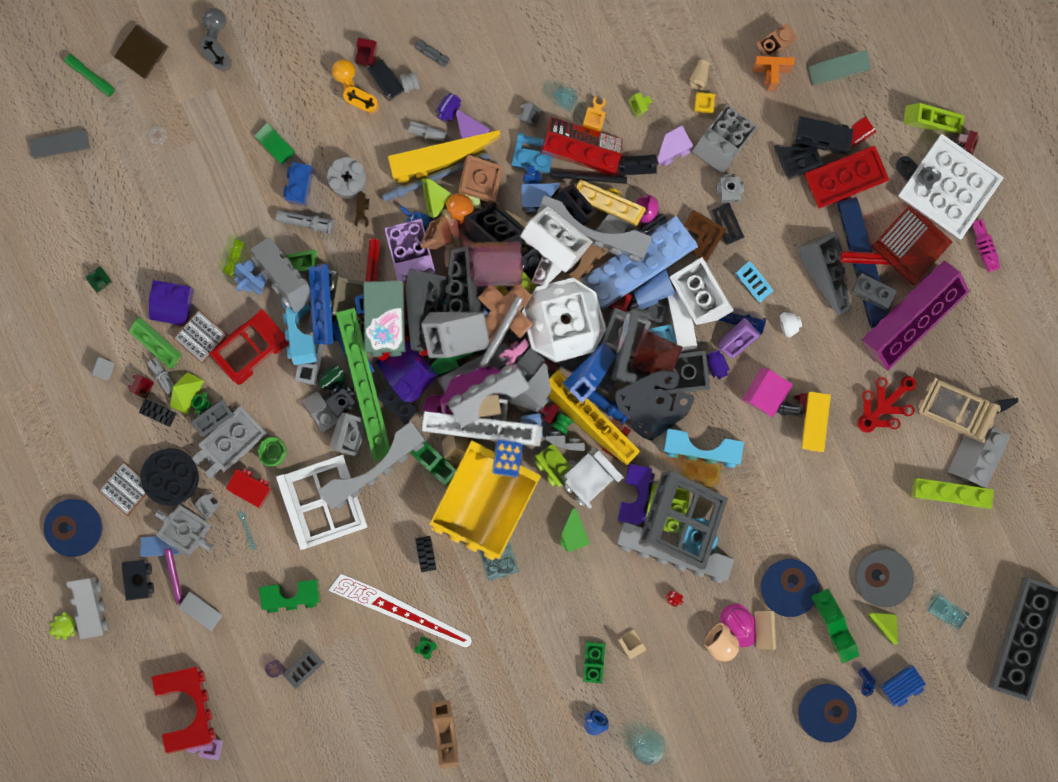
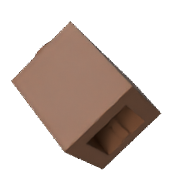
(777, 41)

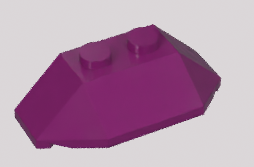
(462, 382)

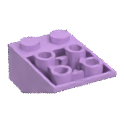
(406, 251)

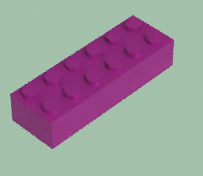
(915, 315)

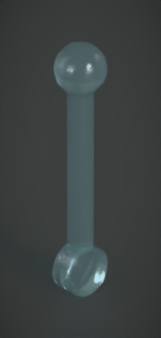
(242, 516)

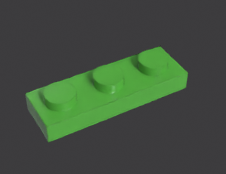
(155, 343)

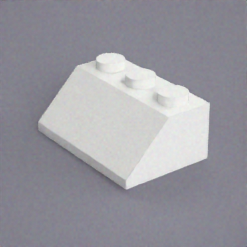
(556, 239)
(701, 292)

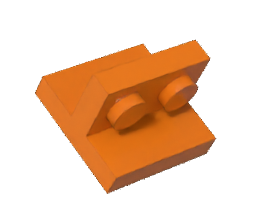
(772, 67)

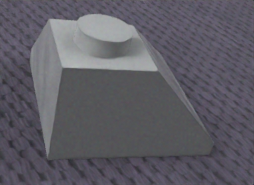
(614, 329)

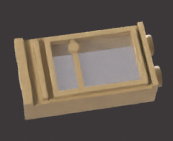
(958, 410)

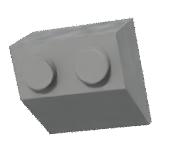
(536, 396)

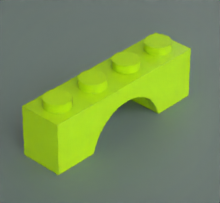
(952, 493)

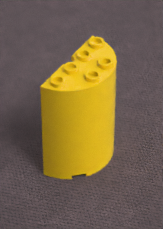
(483, 505)

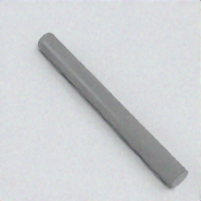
(501, 332)

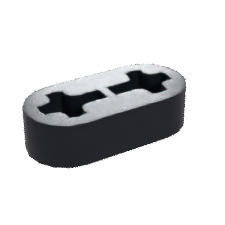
(904, 172)

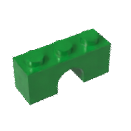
(307, 595)

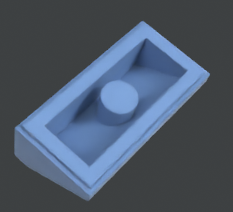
(154, 547)

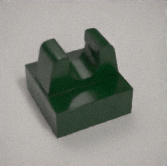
(98, 279)

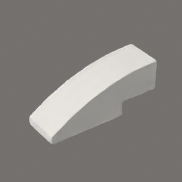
(682, 323)

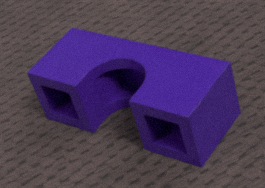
(640, 478)

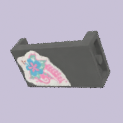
(626, 340)

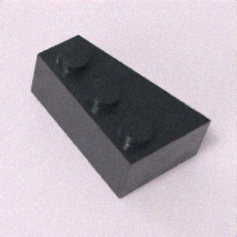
(822, 135)

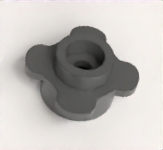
(933, 177)

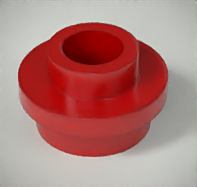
(674, 598)

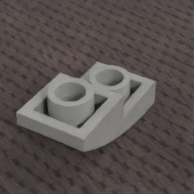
(559, 440)
(200, 611)

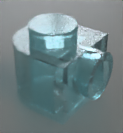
(566, 98)

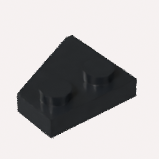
(798, 160)

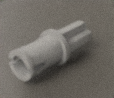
(427, 131)
(161, 375)

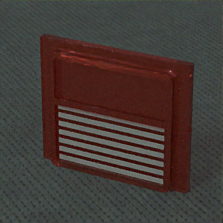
(912, 244)

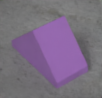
(468, 126)

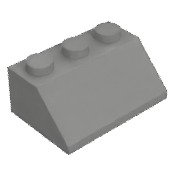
(977, 461)

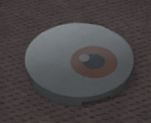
(884, 578)

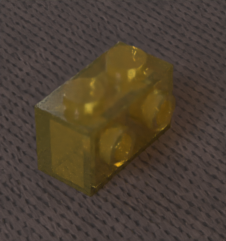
(701, 472)

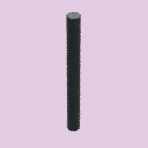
(589, 177)

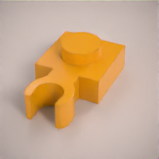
(594, 116)

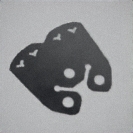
(643, 404)

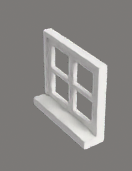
(296, 511)

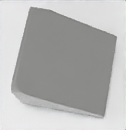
(103, 369)

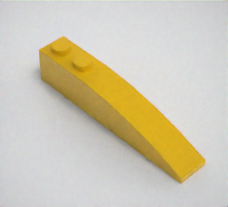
(437, 157)
(591, 420)

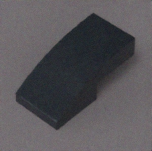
(1006, 403)

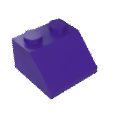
(170, 302)

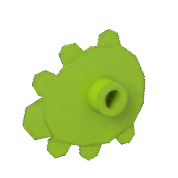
(63, 626)

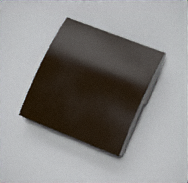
(141, 51)

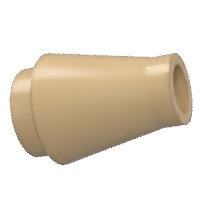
(700, 75)

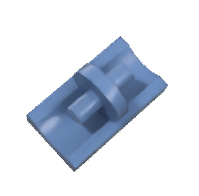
(247, 280)

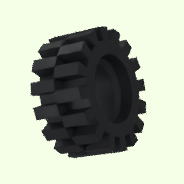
(157, 412)
(425, 554)

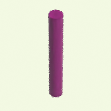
(173, 575)

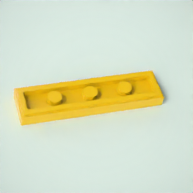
(611, 203)

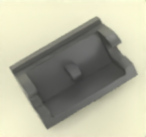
(212, 417)

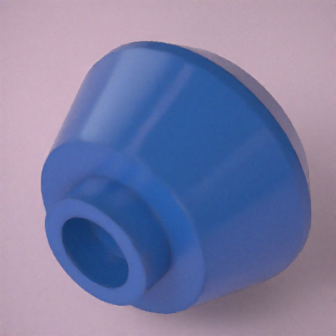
(595, 722)

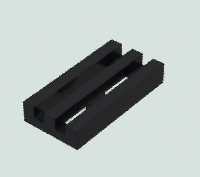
(728, 241)

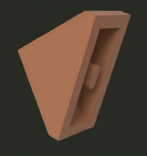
(437, 234)

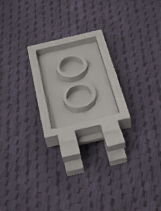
(230, 442)

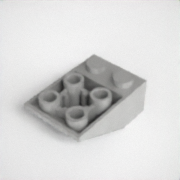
(724, 139)
(455, 333)

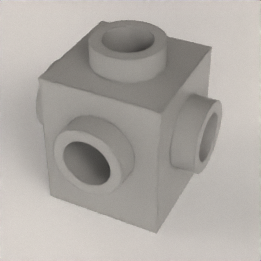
(726, 194)

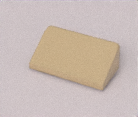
(765, 630)

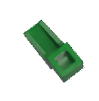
(835, 625)

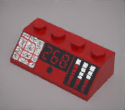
(582, 146)

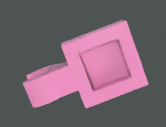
(514, 351)

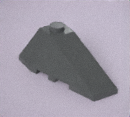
(823, 263)
(423, 296)

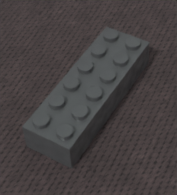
(1025, 639)

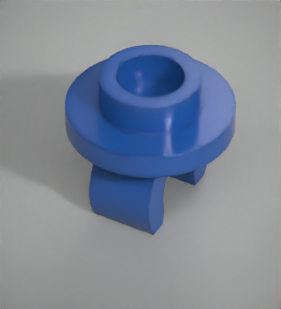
(532, 176)

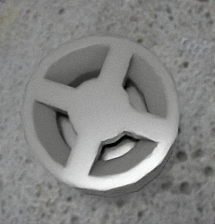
(409, 82)

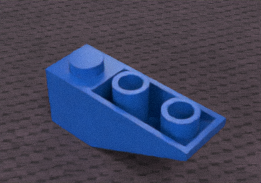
(590, 372)

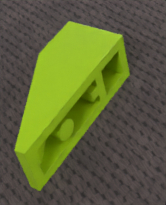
(933, 118)

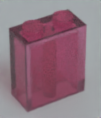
(497, 264)

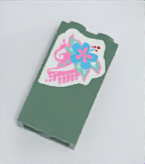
(384, 318)

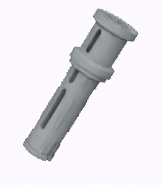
(314, 222)

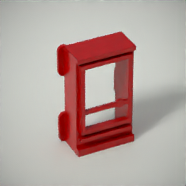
(267, 330)

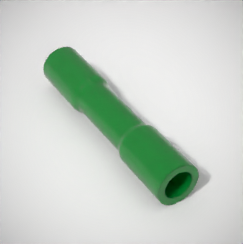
(79, 67)

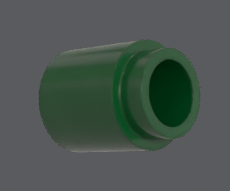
(330, 376)

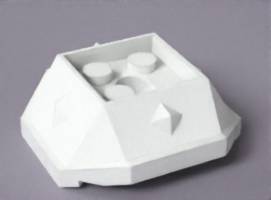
(559, 340)

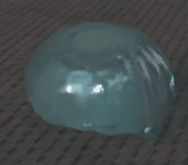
(649, 747)

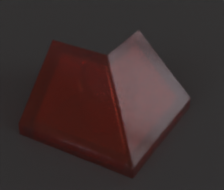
(657, 355)

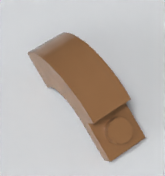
(445, 734)

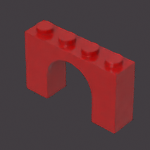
(199, 731)

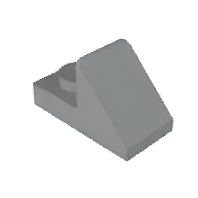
(320, 411)

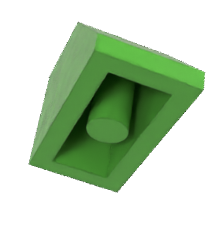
(573, 533)

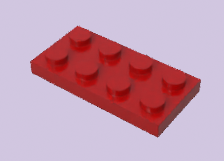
(846, 177)

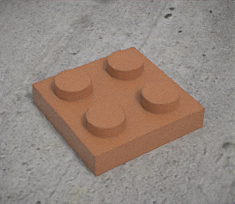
(480, 179)

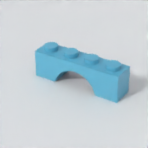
(302, 346)
(727, 452)

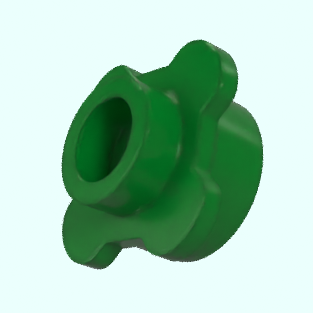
(201, 402)
(420, 648)

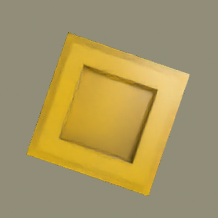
(704, 102)

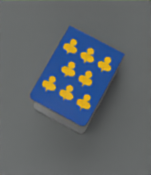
(507, 458)

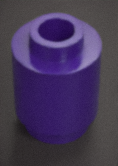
(448, 107)
(717, 364)

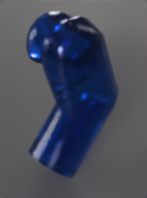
(868, 682)

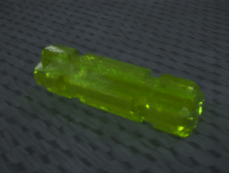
(233, 257)

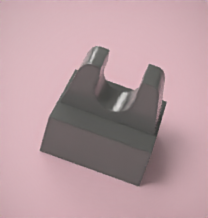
(530, 115)

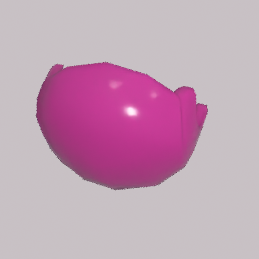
(651, 205)

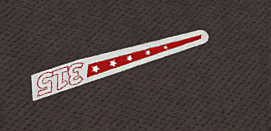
(397, 609)

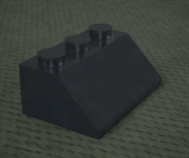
(492, 225)

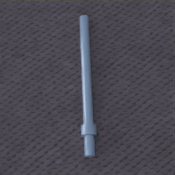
(402, 190)

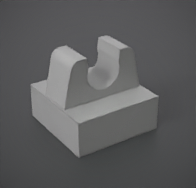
(205, 506)

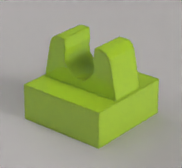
(639, 104)

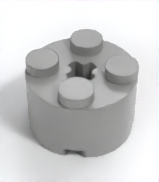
(342, 168)

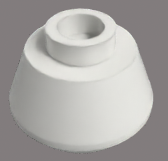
(790, 324)

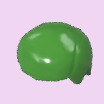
(272, 451)

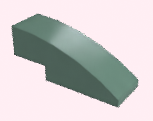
(839, 68)

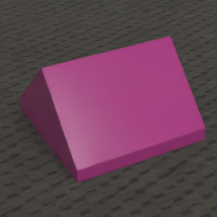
(767, 391)

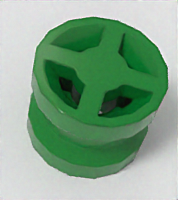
(561, 422)

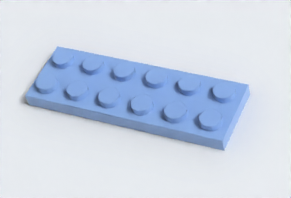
(622, 275)

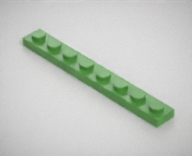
(363, 383)

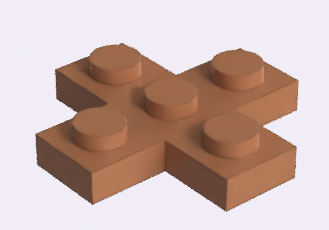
(500, 306)

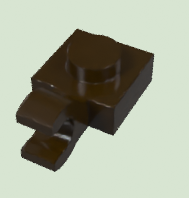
(362, 205)

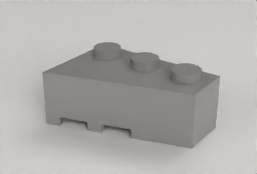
(89, 607)

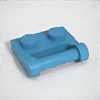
(527, 157)

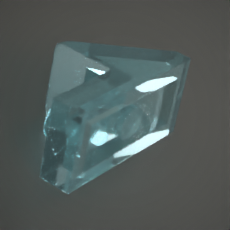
(948, 612)

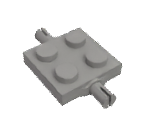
(183, 530)

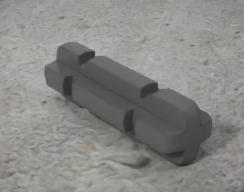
(432, 53)

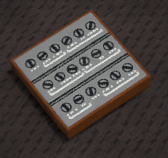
(200, 336)
(124, 489)

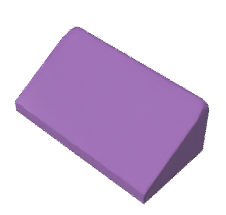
(738, 338)

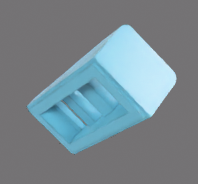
(739, 274)

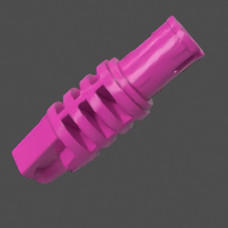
(986, 246)

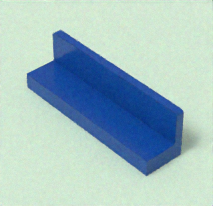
(321, 304)

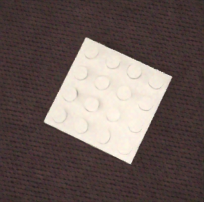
(960, 192)

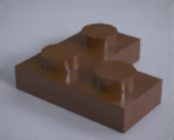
(709, 234)

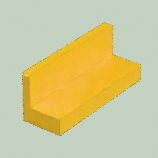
(816, 421)

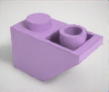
(674, 144)

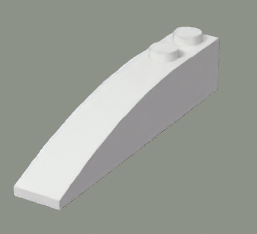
(483, 429)

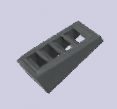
(318, 661)

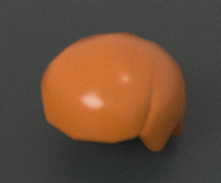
(459, 206)

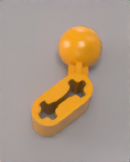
(344, 72)

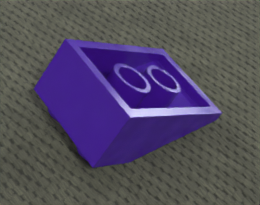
(408, 373)

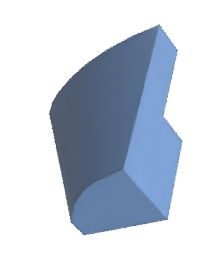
(654, 290)

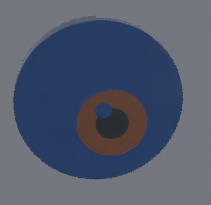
(73, 527)
(789, 587)
(827, 713)

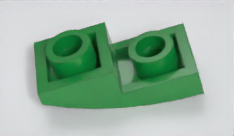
(274, 143)
(594, 662)

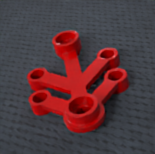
(884, 406)

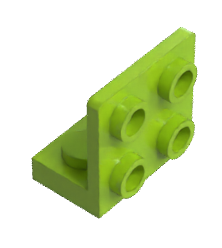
(553, 463)
(679, 504)

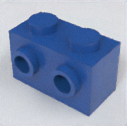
(299, 184)

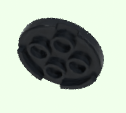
(169, 477)

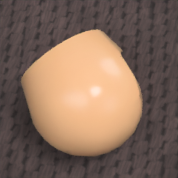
(725, 647)

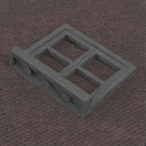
(661, 509)

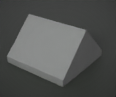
(348, 434)

